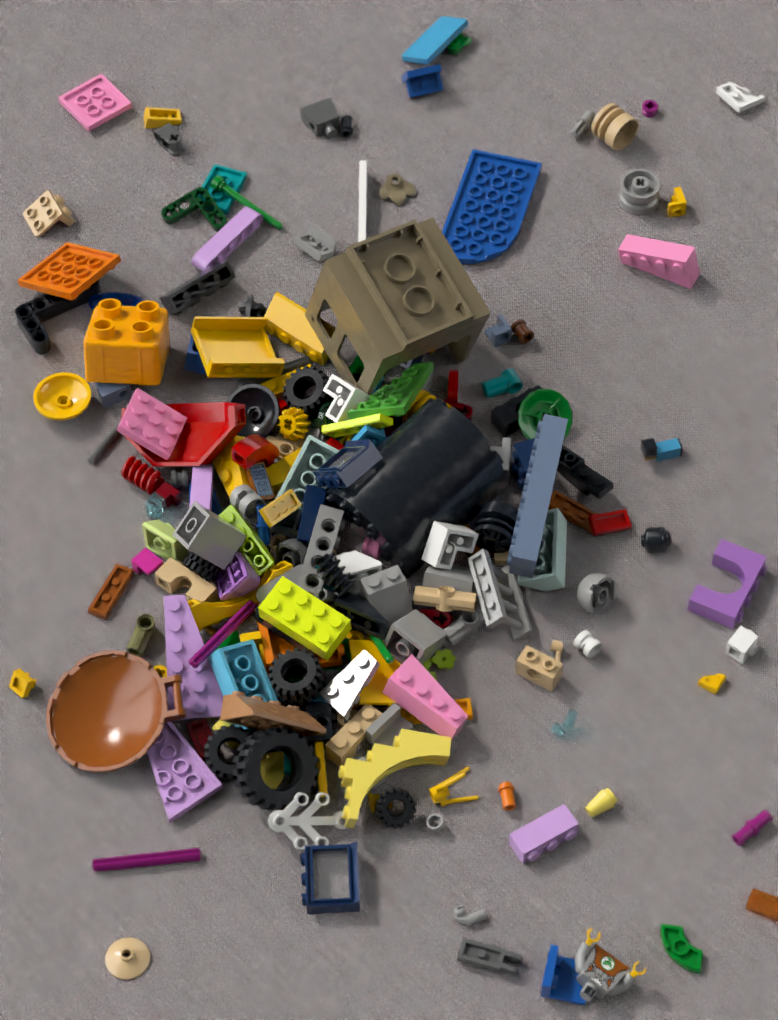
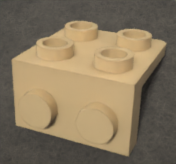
(46, 212)

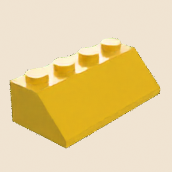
(291, 326)

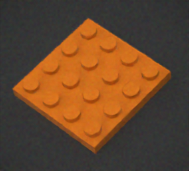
(69, 271)

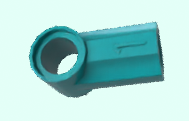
(506, 382)

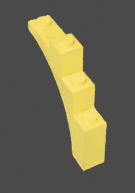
(408, 750)

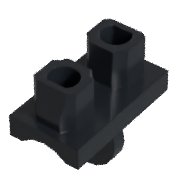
(251, 308)

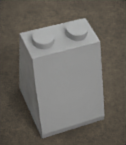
(209, 535)
(387, 593)
(414, 636)

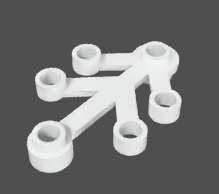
(304, 820)

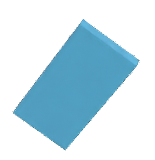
(434, 40)

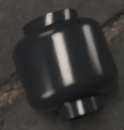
(656, 539)

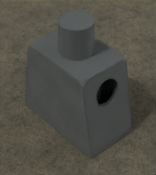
(321, 118)

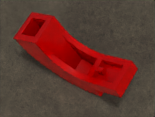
(253, 450)

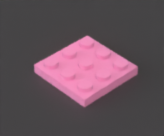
(95, 102)
(151, 424)

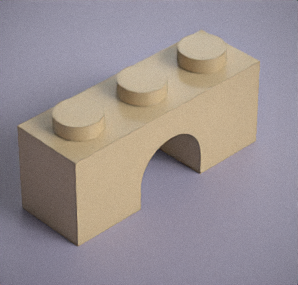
(175, 575)
(346, 740)

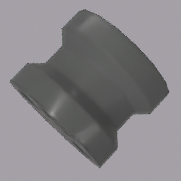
(180, 479)

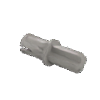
(582, 123)

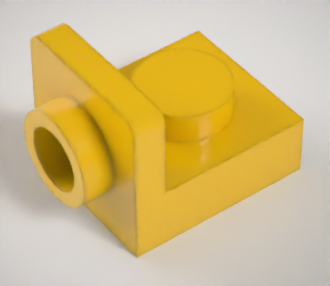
(678, 203)

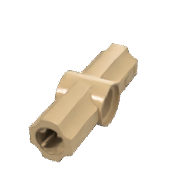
(445, 598)

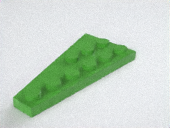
(398, 396)

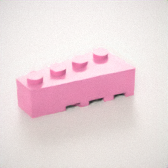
(661, 258)
(425, 698)

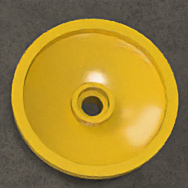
(62, 396)

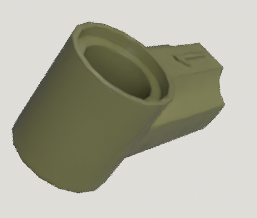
(142, 636)

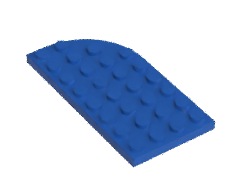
(489, 205)

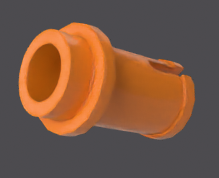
(506, 790)

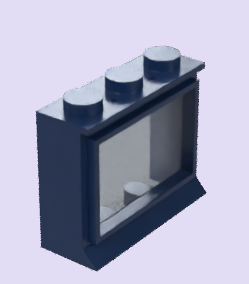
(347, 464)
(331, 879)

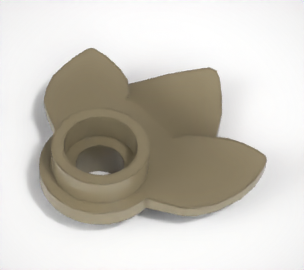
(396, 191)

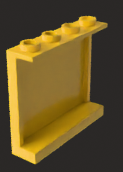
(235, 347)

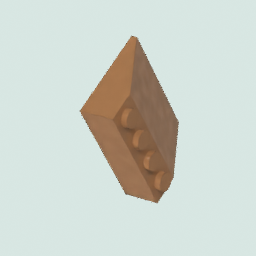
(259, 715)

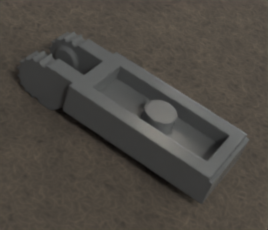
(488, 956)

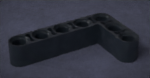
(44, 308)

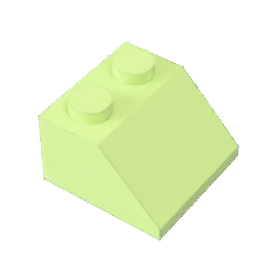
(160, 540)

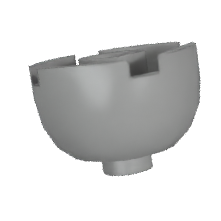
(596, 592)

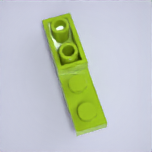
(253, 547)

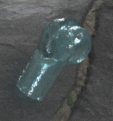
(567, 725)

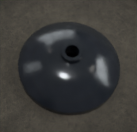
(260, 400)

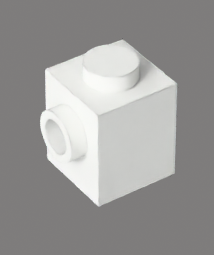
(742, 644)

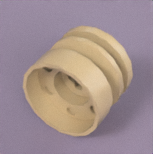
(615, 126)

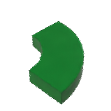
(679, 949)

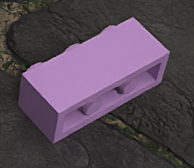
(543, 834)

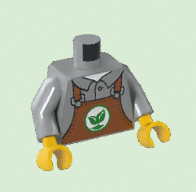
(601, 971)

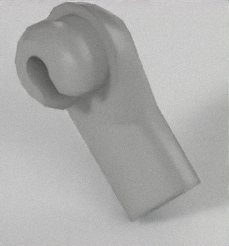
(468, 918)

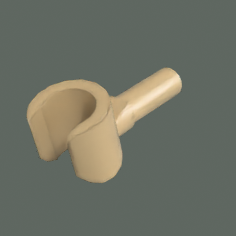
(557, 646)

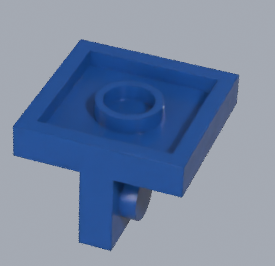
(423, 81)

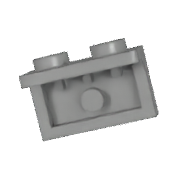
(316, 243)

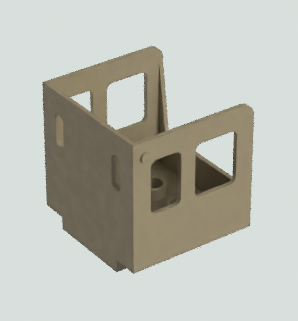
(397, 301)

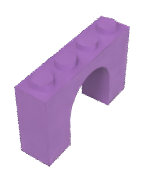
(729, 607)

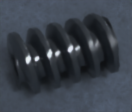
(334, 573)

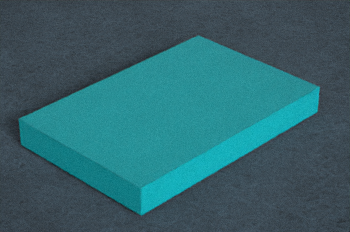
(234, 179)

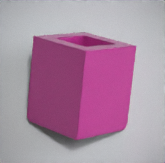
(146, 562)

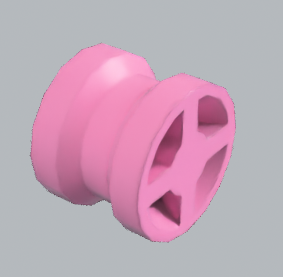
(371, 548)

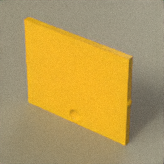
(373, 693)

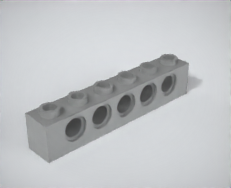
(326, 517)

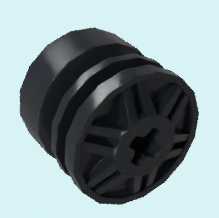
(495, 526)

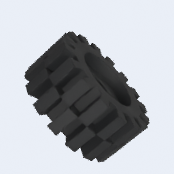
(202, 566)
(400, 819)

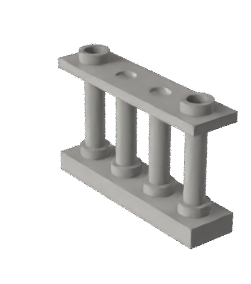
(499, 595)

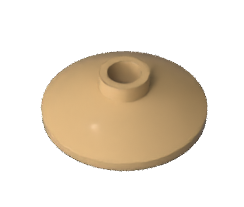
(128, 967)

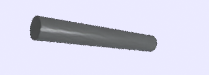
(104, 445)

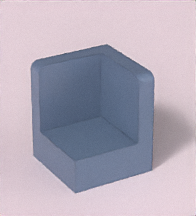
(499, 333)

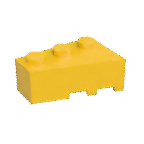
(230, 472)

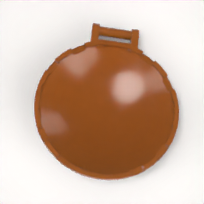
(110, 710)

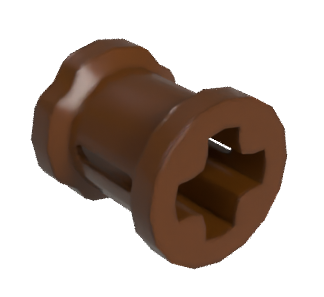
(520, 329)

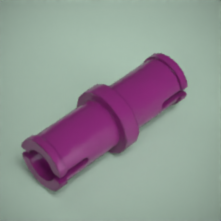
(752, 827)

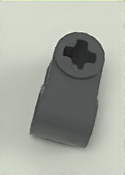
(169, 139)

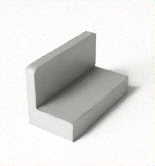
(387, 726)

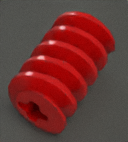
(141, 475)

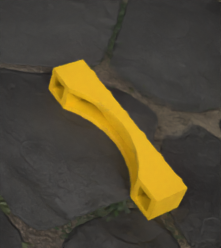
(212, 613)

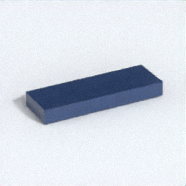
(311, 503)

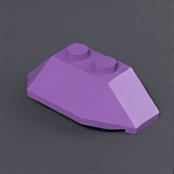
(237, 578)

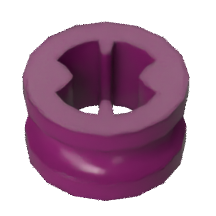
(649, 112)

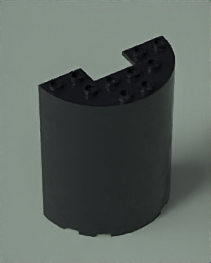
(429, 472)

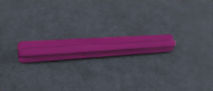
(222, 634)
(146, 859)

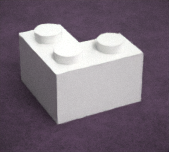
(345, 397)
(444, 543)

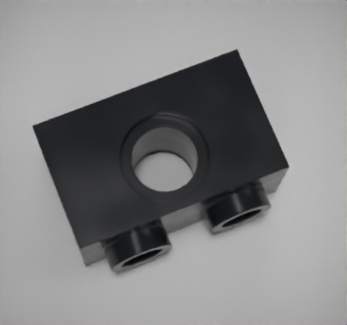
(325, 716)

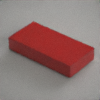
(609, 522)

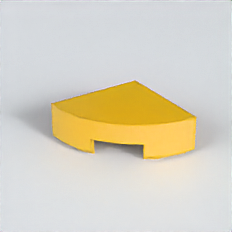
(712, 682)

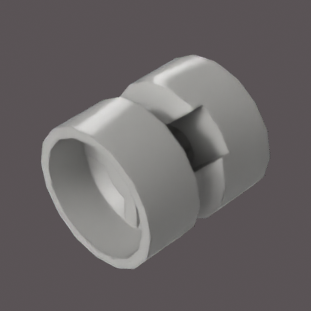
(245, 501)

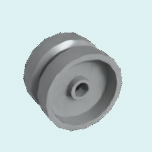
(639, 192)

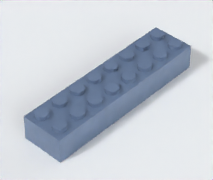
(536, 496)

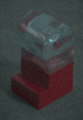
(161, 501)

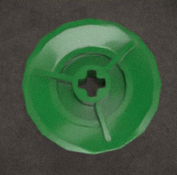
(539, 403)

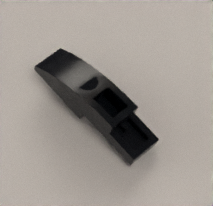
(581, 476)

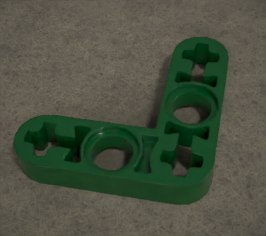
(195, 203)

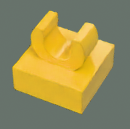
(22, 683)

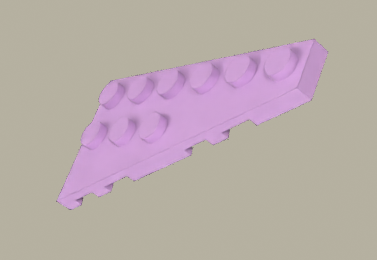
(183, 640)
(180, 773)

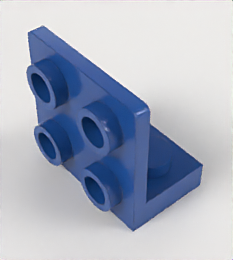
(560, 978)

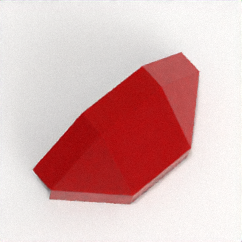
(204, 434)

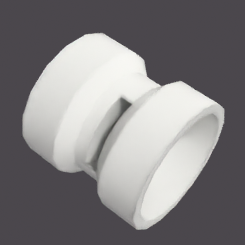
(587, 643)

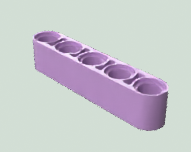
(227, 239)
(202, 485)

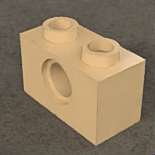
(539, 668)

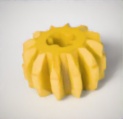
(293, 423)

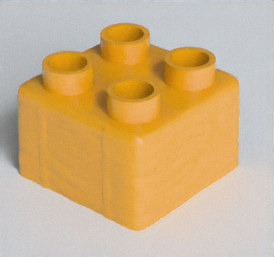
(126, 343)

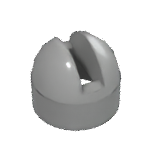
(432, 825)

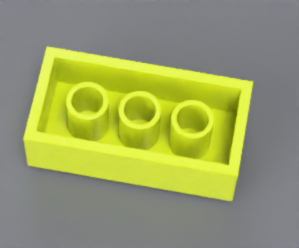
(304, 618)

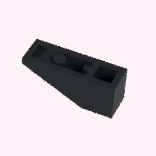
(362, 615)

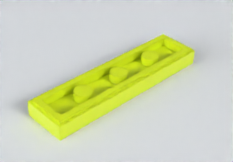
(355, 425)

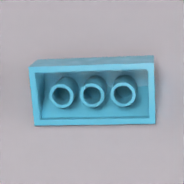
(242, 670)

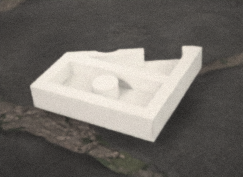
(738, 96)

